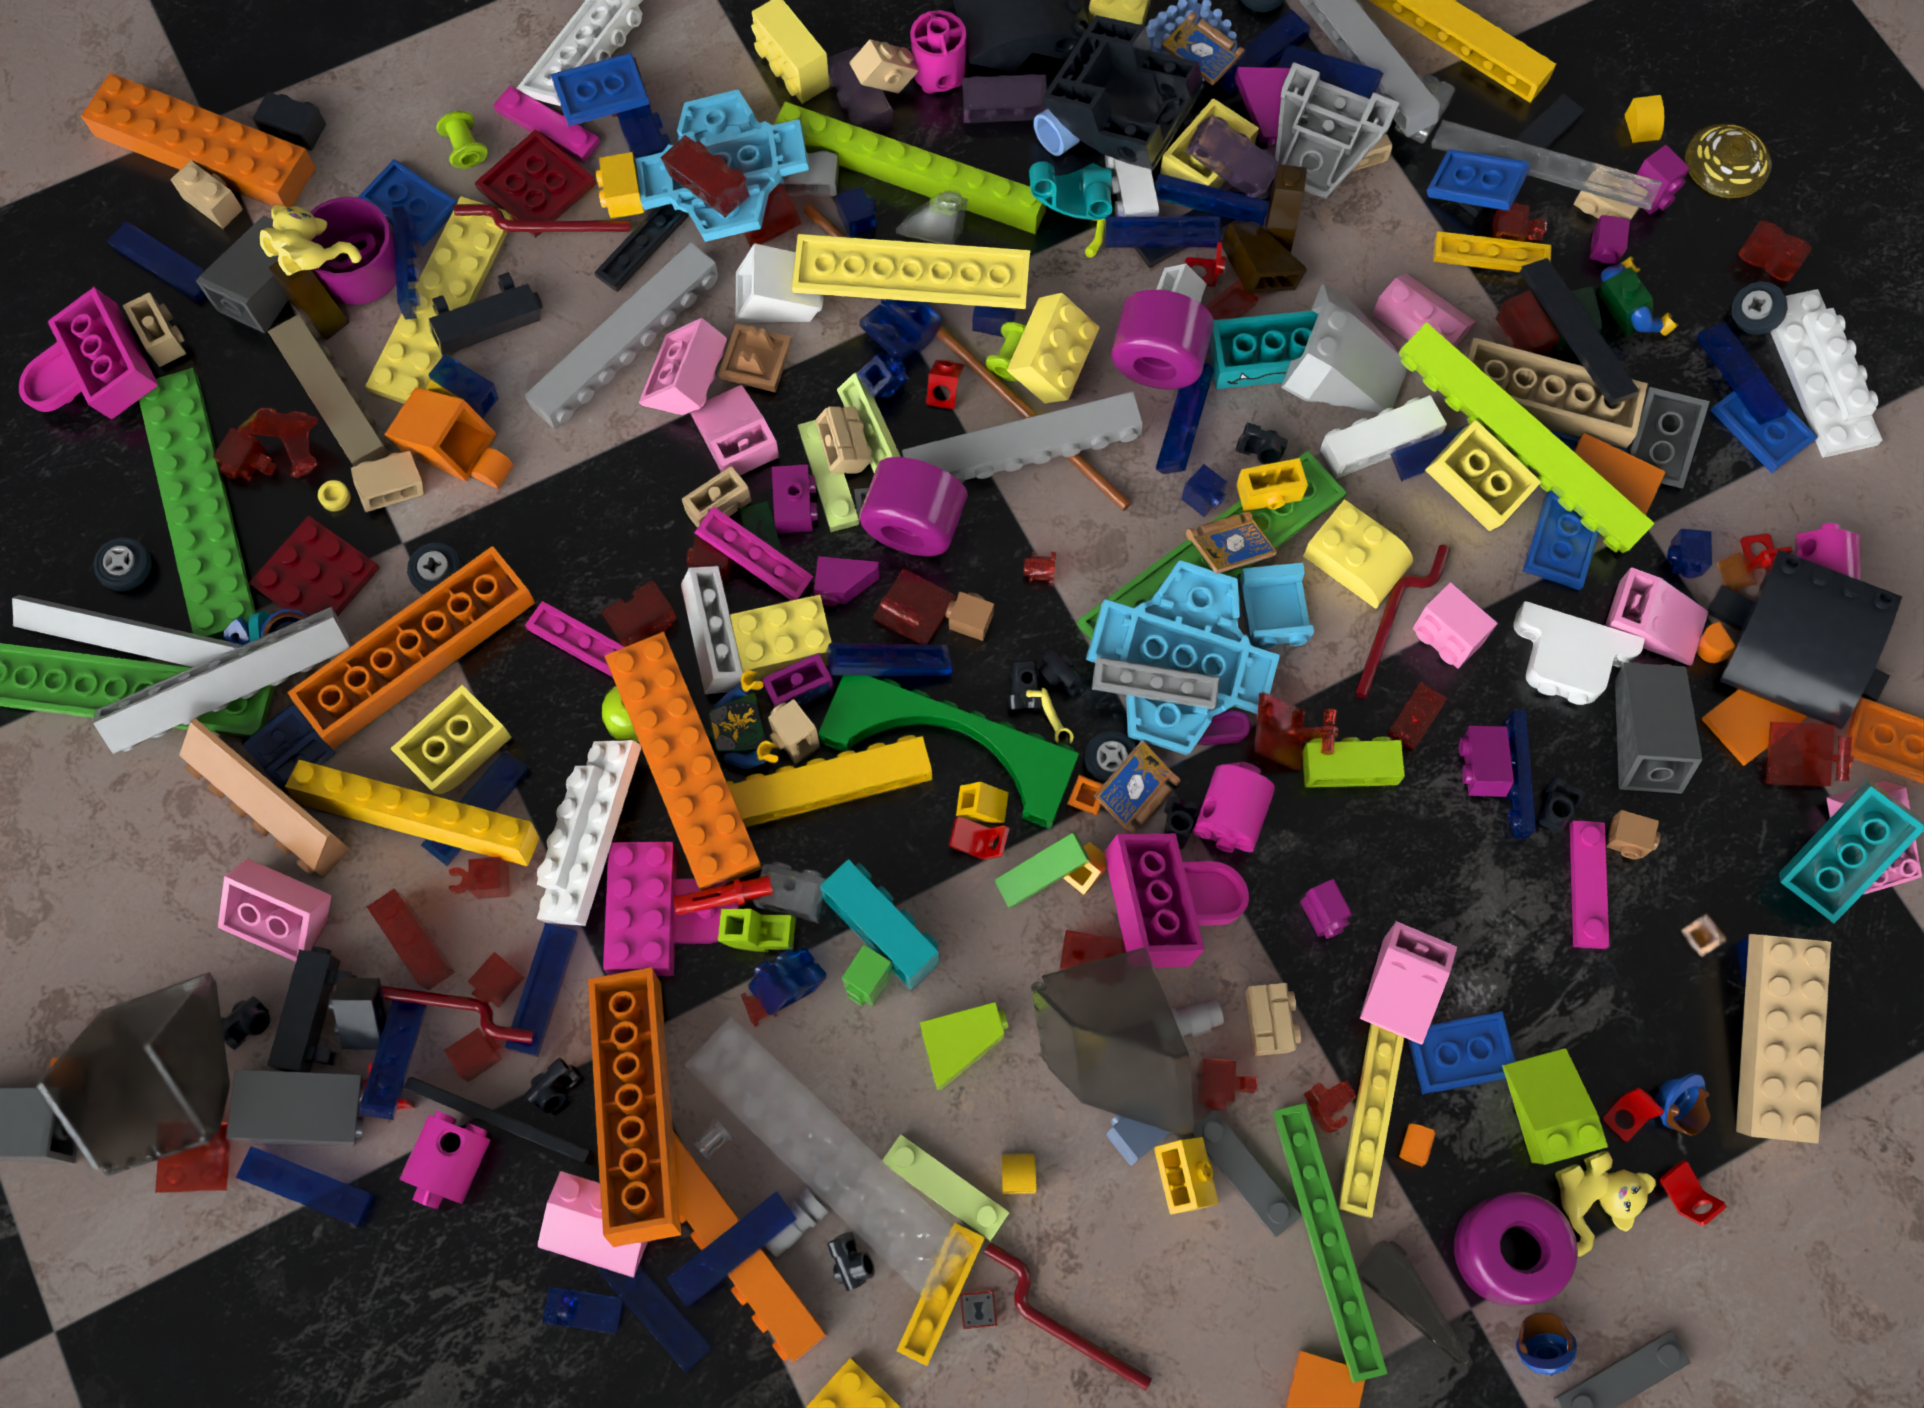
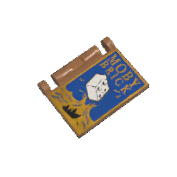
(1204, 45)
(1231, 542)
(1136, 788)

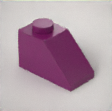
(843, 579)

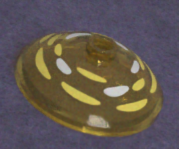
(1728, 160)

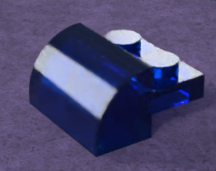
(901, 326)

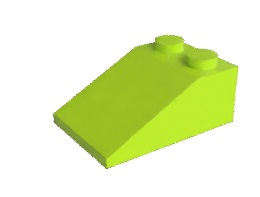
(1553, 1108)

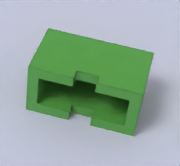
(867, 976)

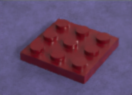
(535, 181)
(314, 571)

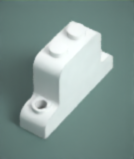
(1572, 653)

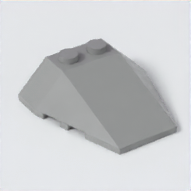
(1327, 128)
(1345, 359)

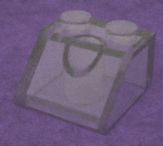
(937, 219)

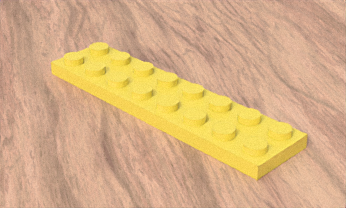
(911, 271)
(457, 273)

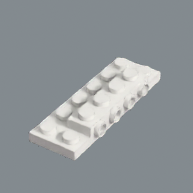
(587, 38)
(1826, 375)
(585, 831)

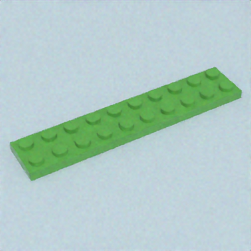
(196, 504)
(1276, 524)
(86, 682)

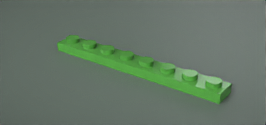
(1329, 1243)

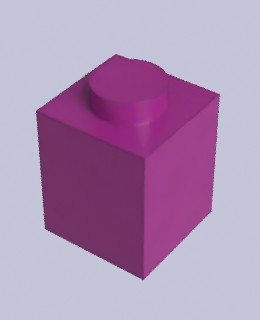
(1609, 239)

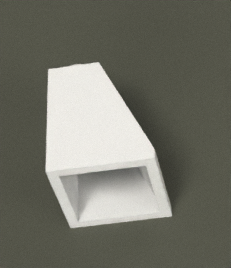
(766, 289)

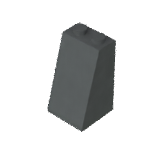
(242, 283)
(1655, 728)
(294, 1109)
(32, 1129)

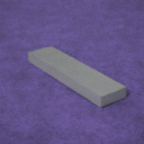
(1155, 683)

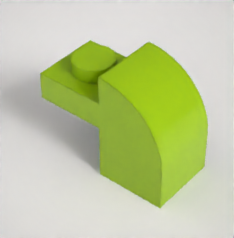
(756, 932)

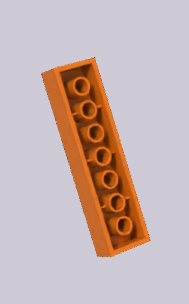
(182, 133)
(411, 648)
(683, 762)
(633, 1108)

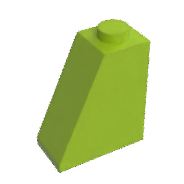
(961, 1040)

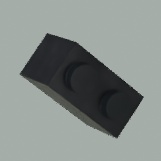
(290, 120)
(358, 1012)

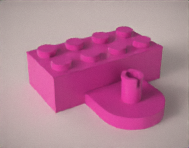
(91, 356)
(1168, 899)
(642, 911)

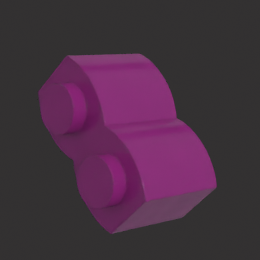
(1327, 909)

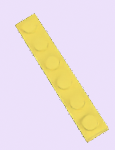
(1370, 1122)

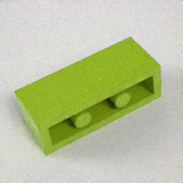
(1354, 763)

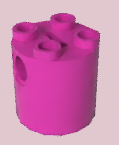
(939, 51)
(1831, 548)
(1235, 807)
(440, 1172)

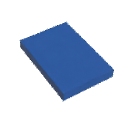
(600, 89)
(1478, 179)
(421, 199)
(1771, 442)
(1560, 545)
(1463, 1053)

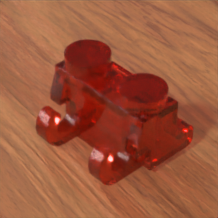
(1326, 1103)

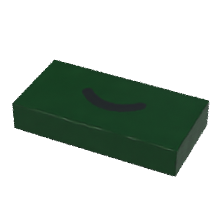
(760, 522)

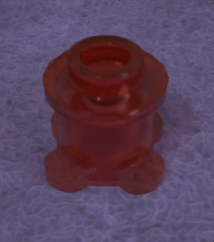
(1040, 567)
(754, 1009)

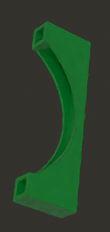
(872, 706)

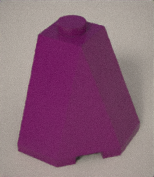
(1262, 97)

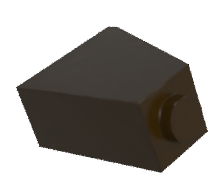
(1285, 203)
(1260, 259)
(311, 300)

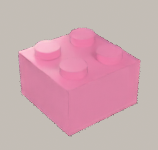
(1454, 626)

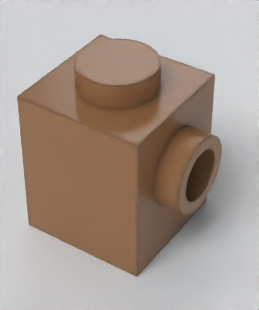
(970, 615)
(1633, 835)

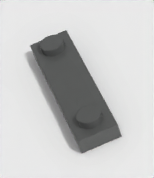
(1245, 1174)
(1627, 1375)

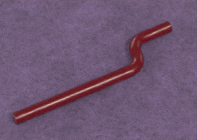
(540, 226)
(1390, 613)
(461, 1003)
(1057, 1329)

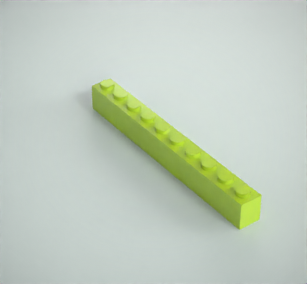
(917, 169)
(1526, 439)

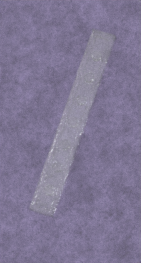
(1552, 165)

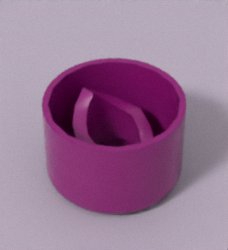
(368, 230)
(1162, 339)
(913, 506)
(1480, 1256)

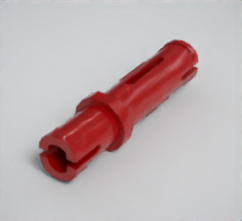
(723, 895)

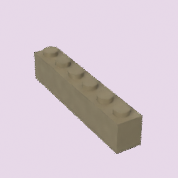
(328, 392)

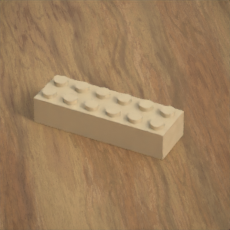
(1559, 393)
(1783, 1038)

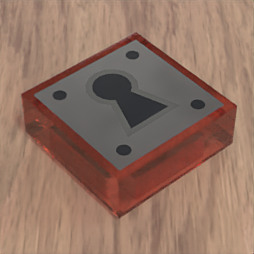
(978, 1309)

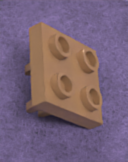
(755, 357)

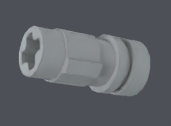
(1198, 1018)
(807, 1211)

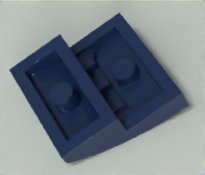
(284, 742)

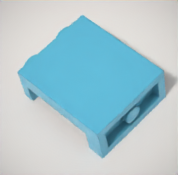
(1275, 605)

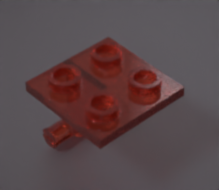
(292, 429)
(914, 607)
(1282, 731)
(1805, 754)
(196, 1168)

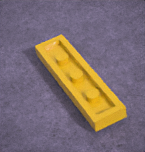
(1487, 251)
(932, 1316)

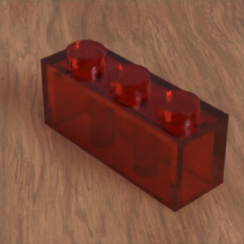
(706, 175)
(410, 939)

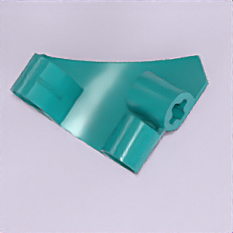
(1077, 194)

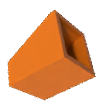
(441, 432)

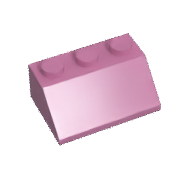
(1409, 305)
(684, 368)
(272, 909)
(575, 1227)

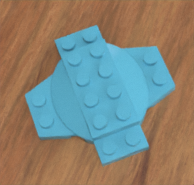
(731, 131)
(1186, 629)

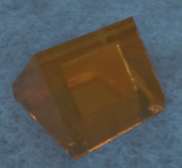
(1736, 572)
(1704, 935)

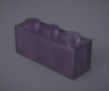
(1003, 98)
(865, 104)
(1232, 156)

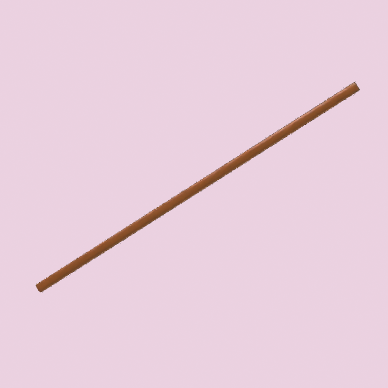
(992, 380)

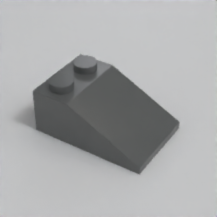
(1669, 433)

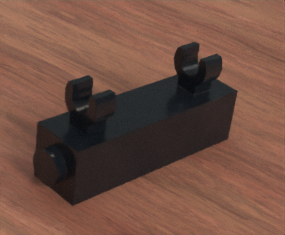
(485, 317)
(305, 1012)

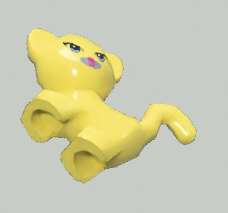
(292, 237)
(1620, 1195)

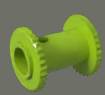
(457, 128)
(999, 363)

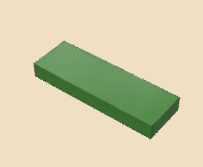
(1042, 870)

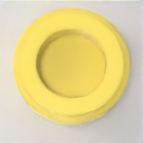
(334, 495)

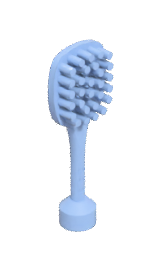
(1058, 139)

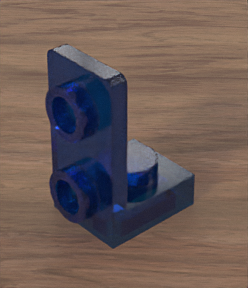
(465, 384)
(582, 1310)

